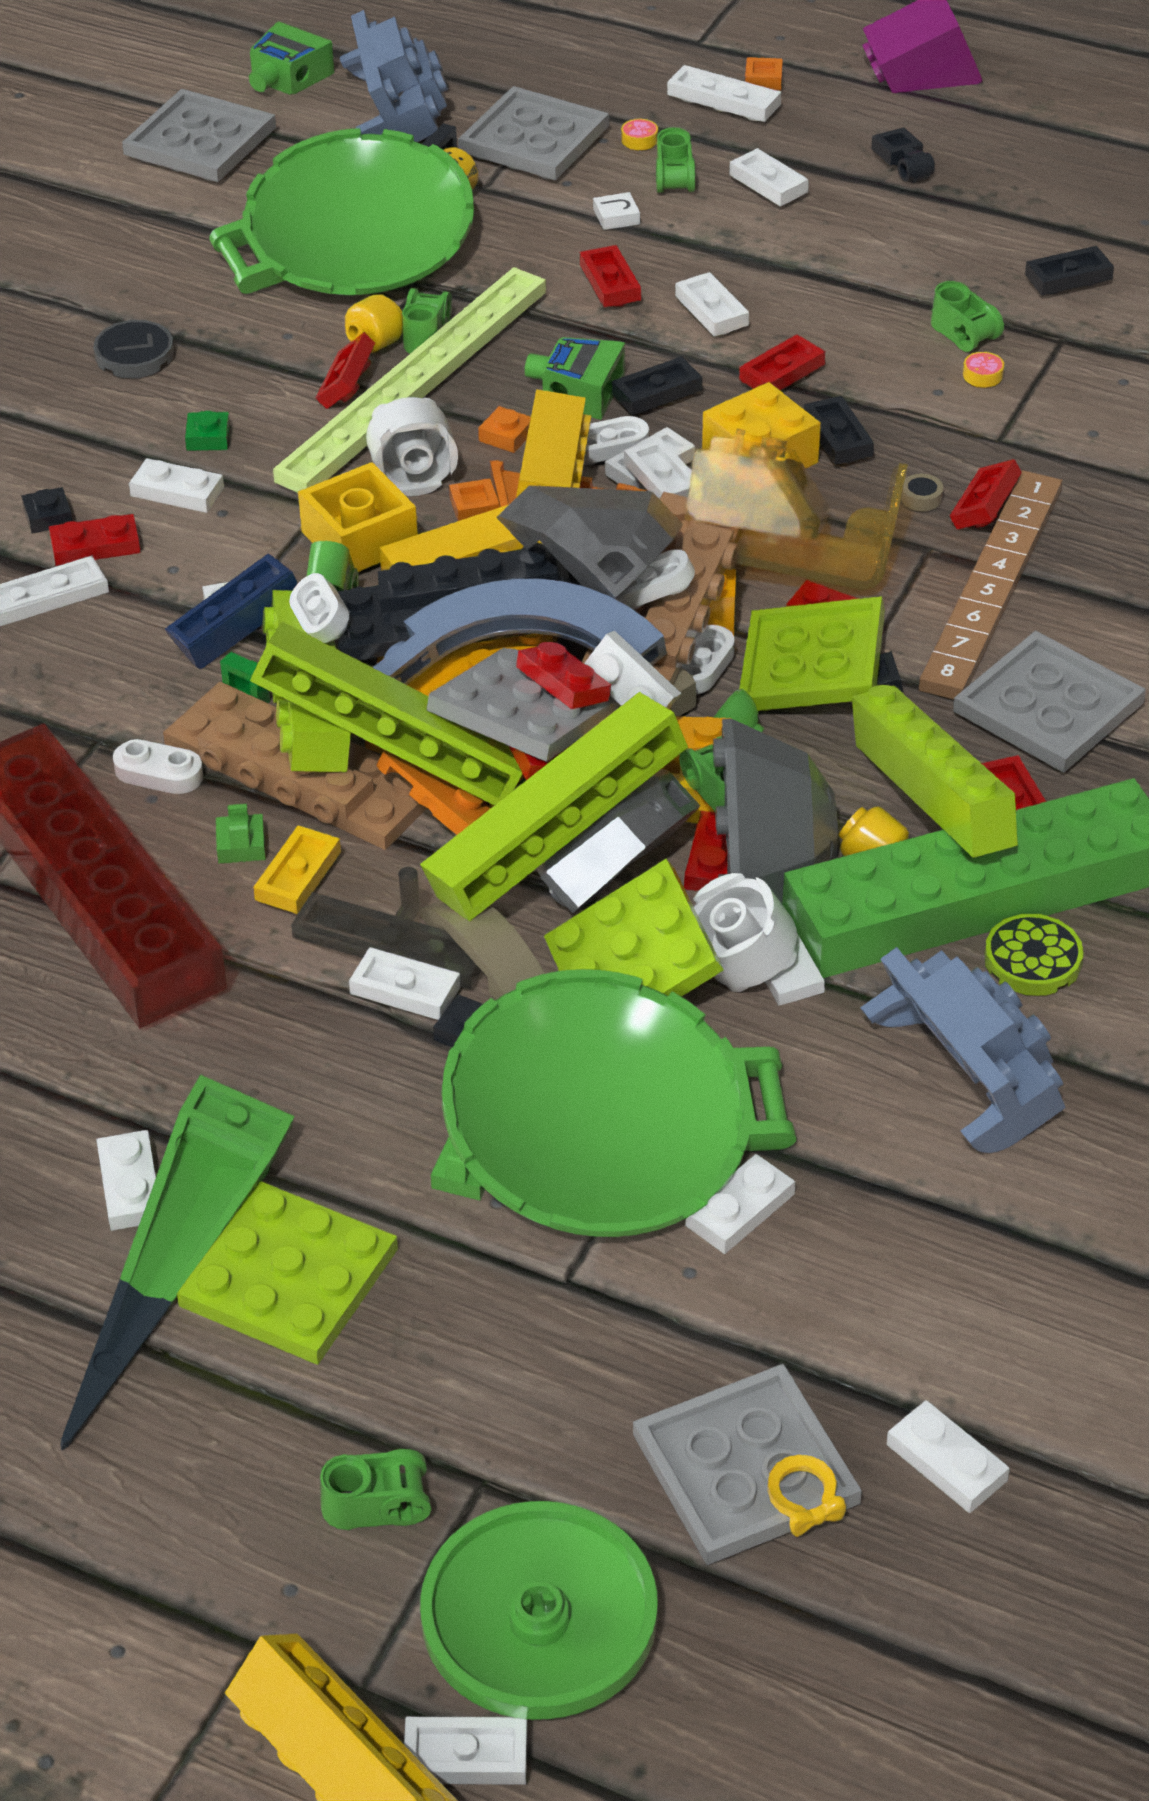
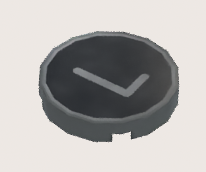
(133, 348)

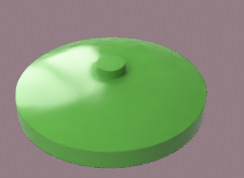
(539, 1610)

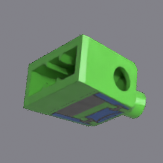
(289, 59)
(581, 370)

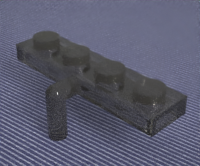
(356, 928)

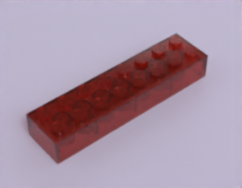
(102, 883)

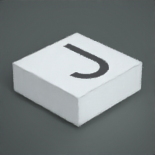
(616, 211)

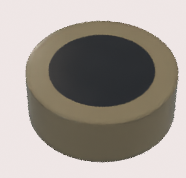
(922, 492)

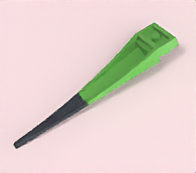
(209, 1169)

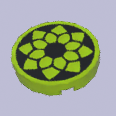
(1034, 954)

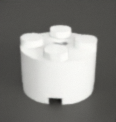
(412, 444)
(747, 930)

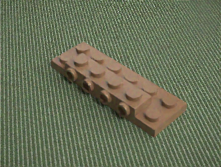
(682, 615)
(242, 740)

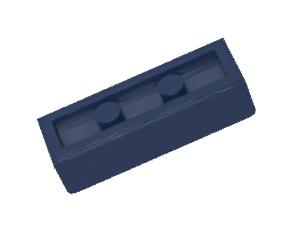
(230, 611)

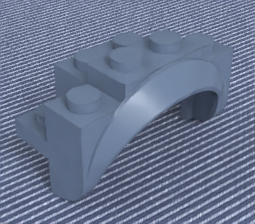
(394, 64)
(982, 1032)

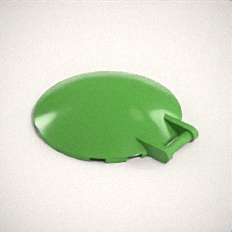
(350, 215)
(605, 1103)

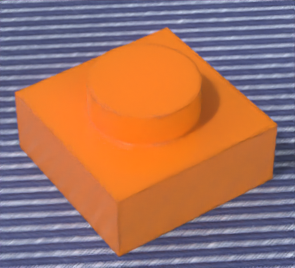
(764, 72)
(505, 429)
(473, 498)

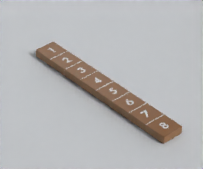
(990, 586)

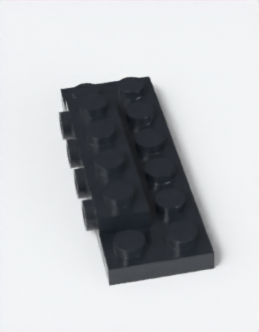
(404, 589)

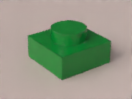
(207, 431)
(237, 672)

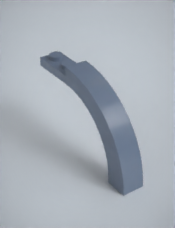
(512, 608)

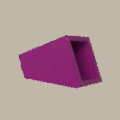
(920, 49)

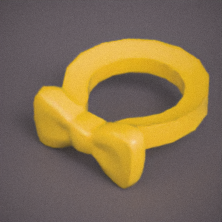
(802, 1519)

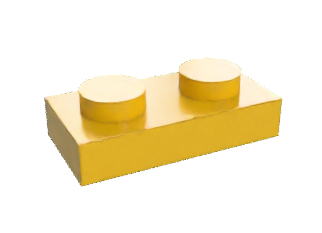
(297, 869)

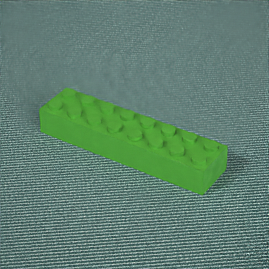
(937, 893)

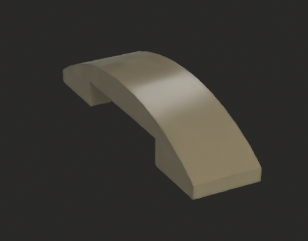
(489, 943)

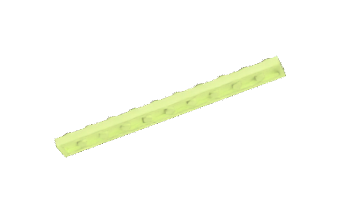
(412, 377)

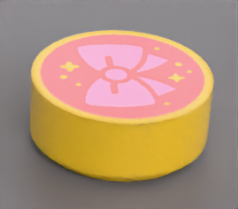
(639, 134)
(983, 369)

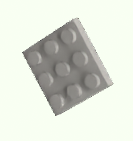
(533, 132)
(199, 135)
(1049, 700)
(514, 708)
(719, 1455)

